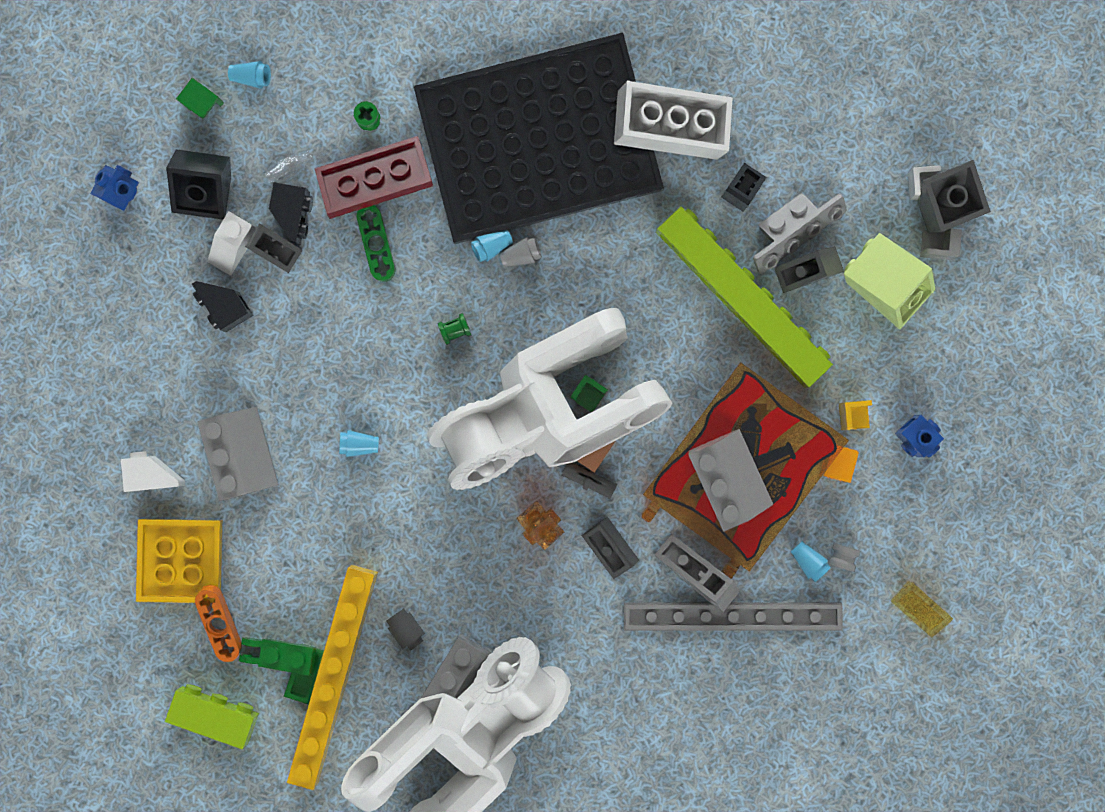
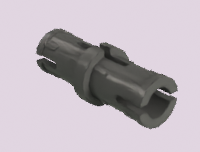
(589, 480)

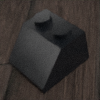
(199, 184)

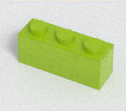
(212, 716)

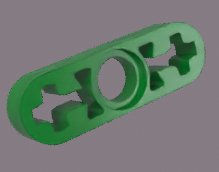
(374, 264)

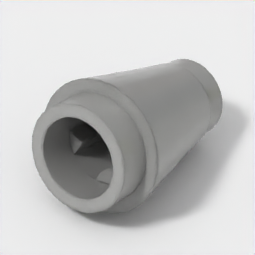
(521, 253)

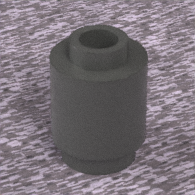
(405, 630)

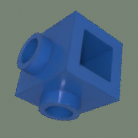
(115, 186)
(911, 435)

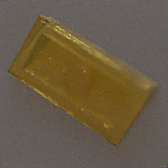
(921, 609)

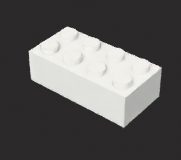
(673, 120)

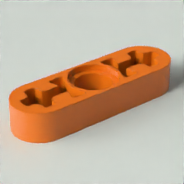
(221, 611)

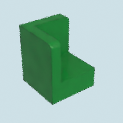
(198, 98)
(588, 393)

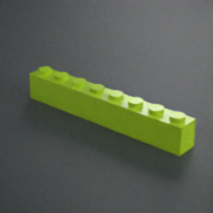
(743, 297)

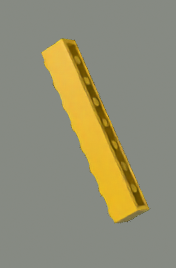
(332, 677)

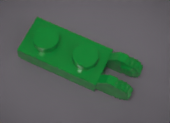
(281, 655)

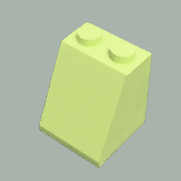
(890, 279)

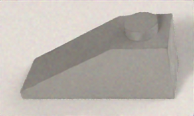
(698, 573)

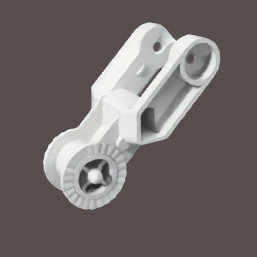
(534, 414)
(473, 732)

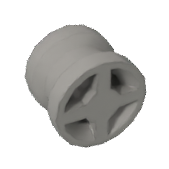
(844, 557)

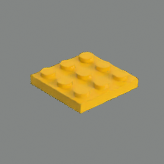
(177, 559)

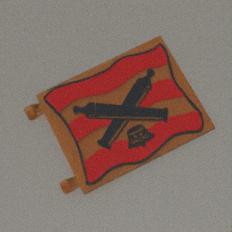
(788, 449)

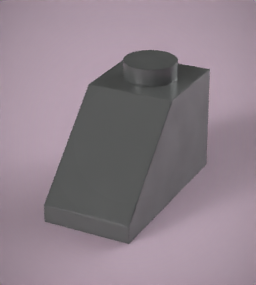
(809, 269)

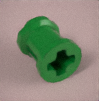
(371, 109)
(454, 329)

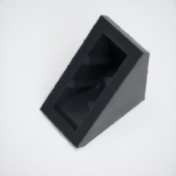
(743, 187)

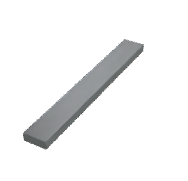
(736, 617)

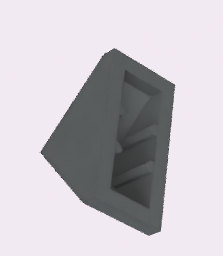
(273, 248)

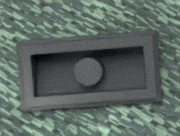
(610, 548)

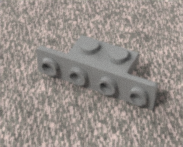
(794, 226)

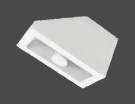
(230, 243)
(147, 473)

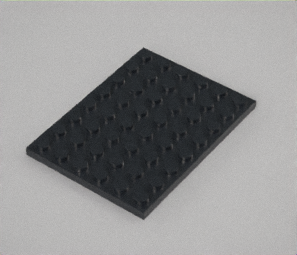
(533, 139)

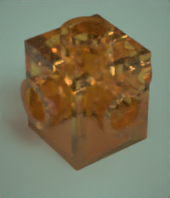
(542, 530)

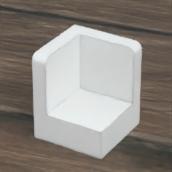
(915, 177)

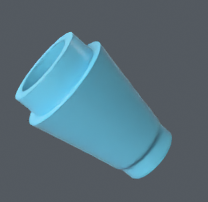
(251, 74)
(489, 245)
(356, 444)
(810, 561)

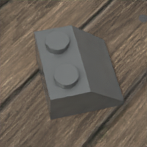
(952, 198)

